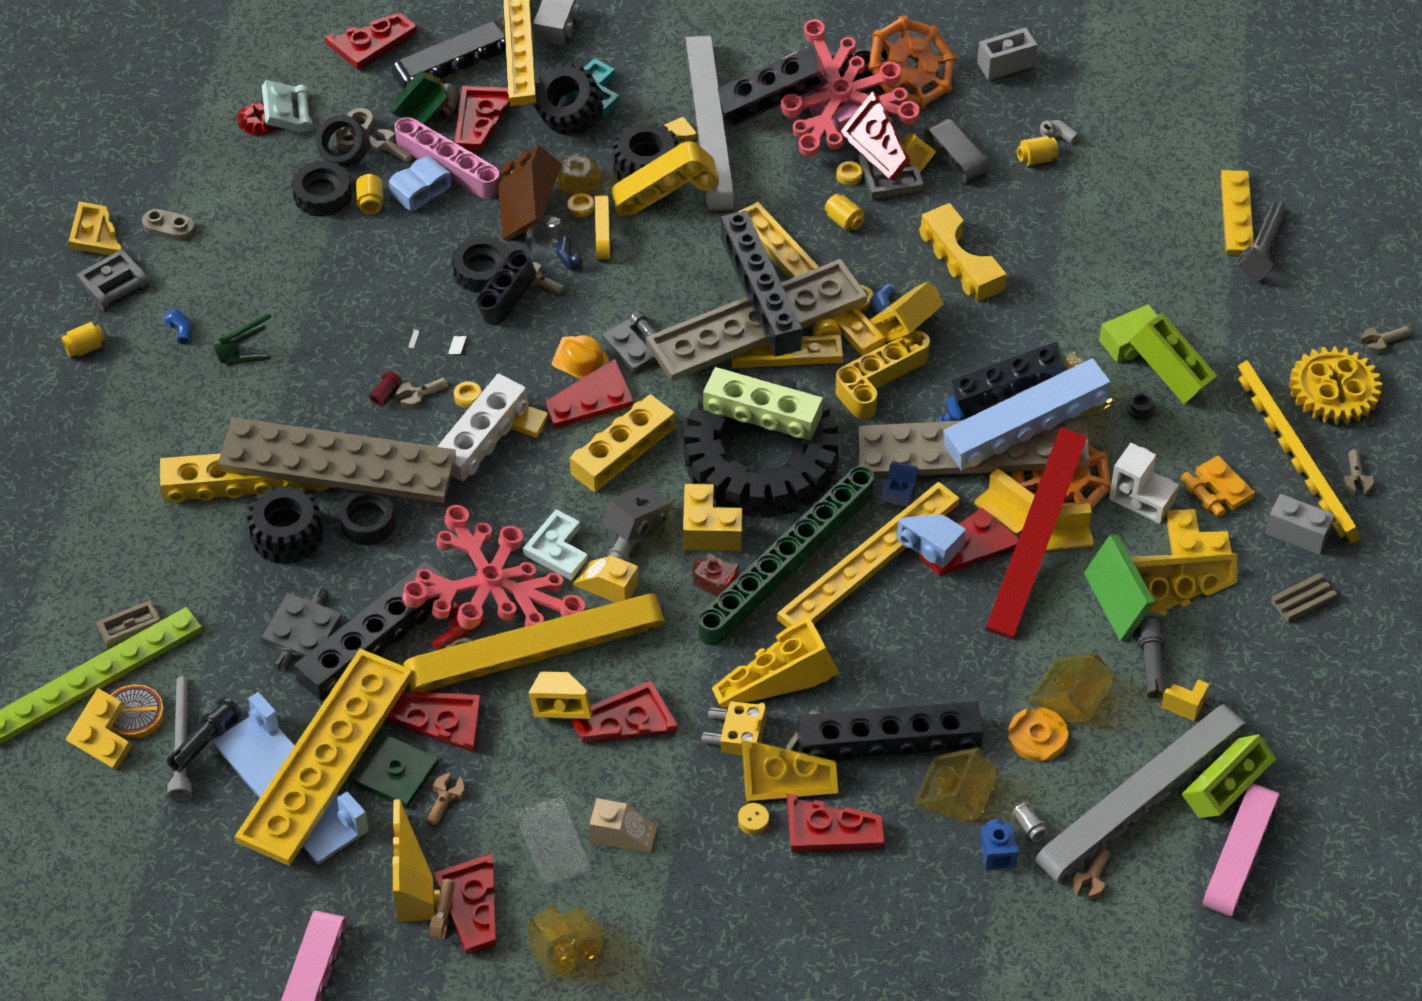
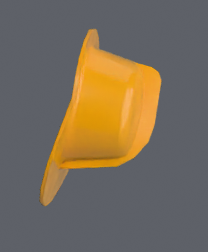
(579, 356)

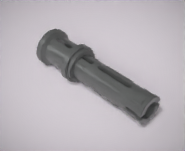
(1151, 643)

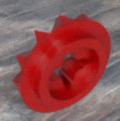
(251, 124)

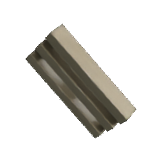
(1299, 588)
(129, 627)

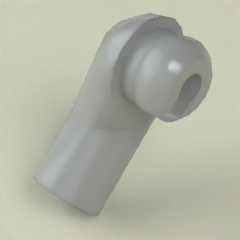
(1059, 129)

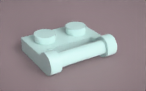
(278, 106)

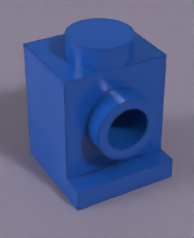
(998, 845)

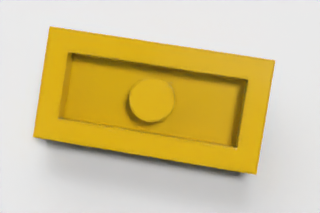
(1006, 501)
(1072, 528)

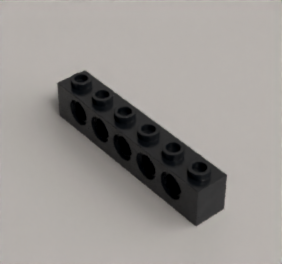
(761, 283)
(386, 616)
(900, 721)

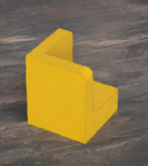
(917, 150)
(1185, 702)

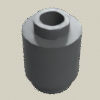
(448, 110)

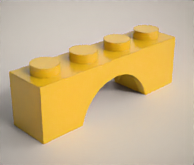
(978, 274)

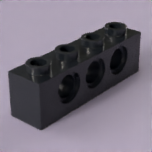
(767, 86)
(1008, 378)

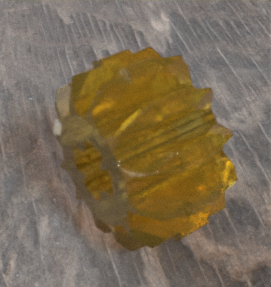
(578, 174)

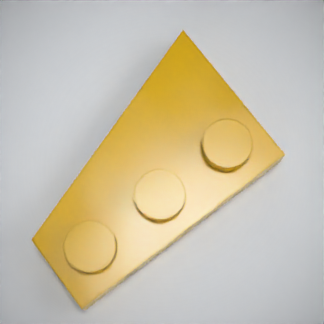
(777, 771)

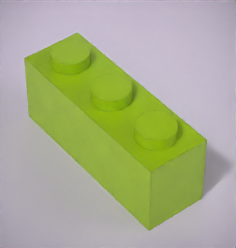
(1173, 358)
(1228, 776)

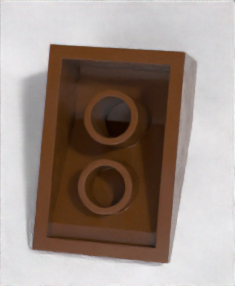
(526, 190)

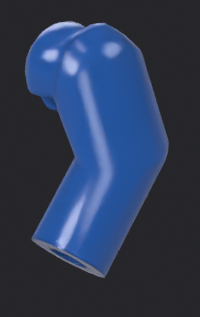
(881, 298)
(184, 325)
(955, 412)

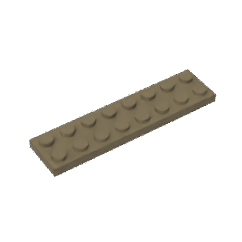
(736, 329)
(924, 447)
(337, 460)

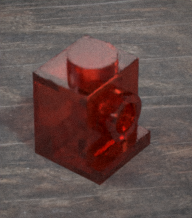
(714, 574)

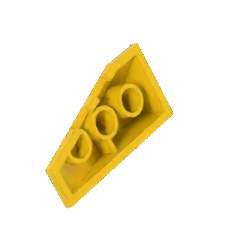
(1182, 577)
(789, 665)
(412, 879)

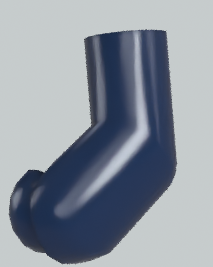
(570, 260)

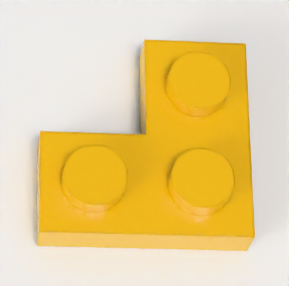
(1187, 539)
(93, 731)

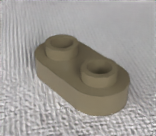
(346, 136)
(166, 223)

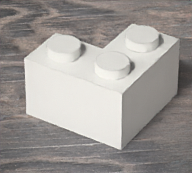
(1140, 488)

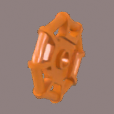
(923, 55)
(1081, 480)

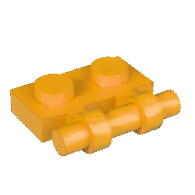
(1222, 481)

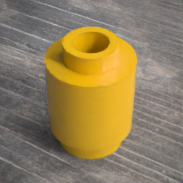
(1037, 150)
(369, 193)
(844, 212)
(83, 340)

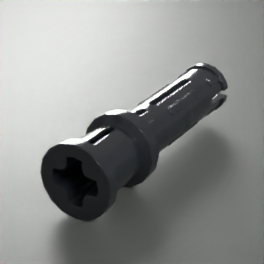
(211, 727)

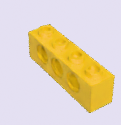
(622, 443)

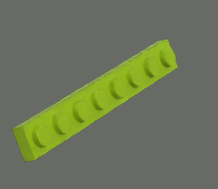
(97, 673)

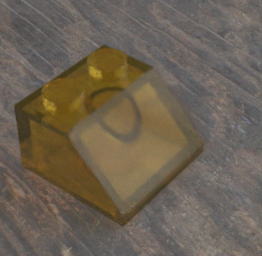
(1074, 687)
(957, 785)

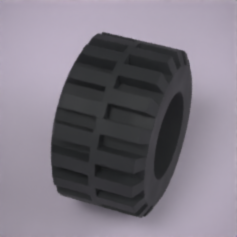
(581, 111)
(639, 142)
(288, 541)

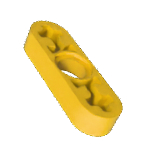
(602, 228)

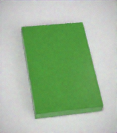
(1119, 587)

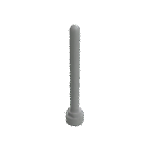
(180, 783)

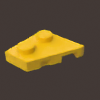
(93, 230)

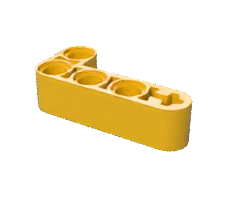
(663, 176)
(859, 379)

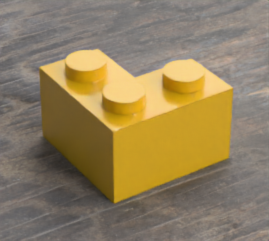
(708, 526)

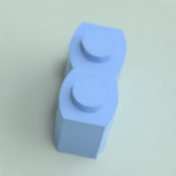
(419, 183)

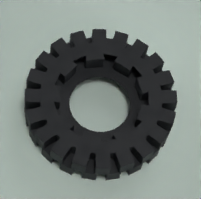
(807, 470)

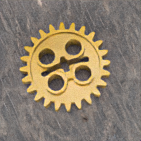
(1329, 375)

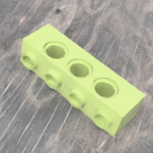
(762, 403)

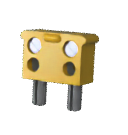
(741, 722)

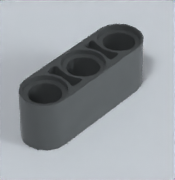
(956, 150)

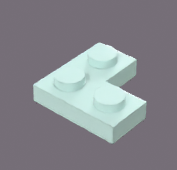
(551, 546)

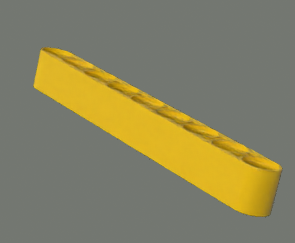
(534, 643)

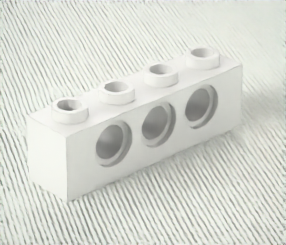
(483, 414)

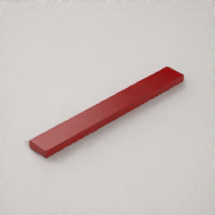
(1036, 534)

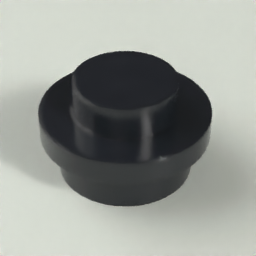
(1141, 406)

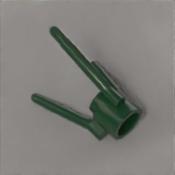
(227, 345)

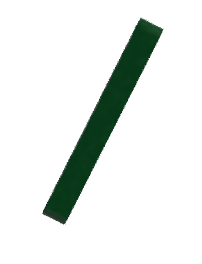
(785, 556)

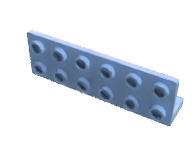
(257, 752)

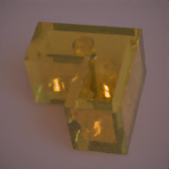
(563, 940)

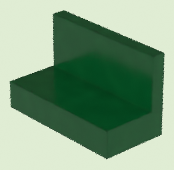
(420, 99)

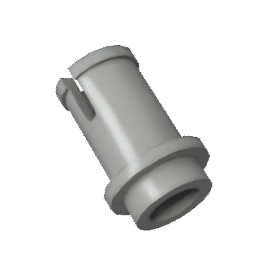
(622, 549)
(1034, 828)

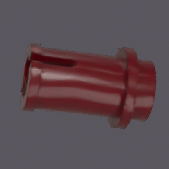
(389, 383)

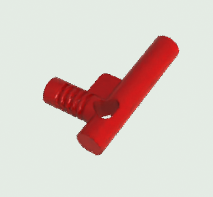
(456, 632)

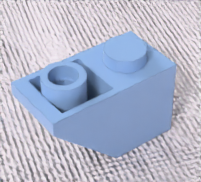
(932, 536)

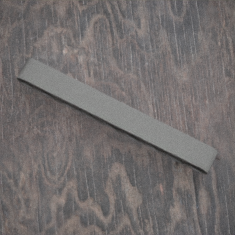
(709, 118)
(1139, 792)

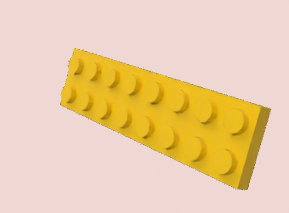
(323, 757)

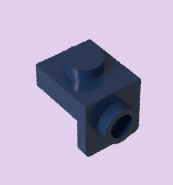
(900, 484)

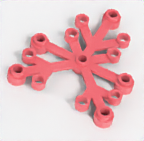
(850, 89)
(488, 577)

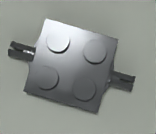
(299, 627)

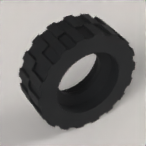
(319, 172)
(473, 248)

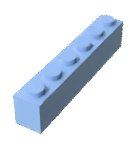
(1027, 414)

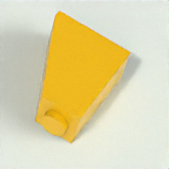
(908, 312)

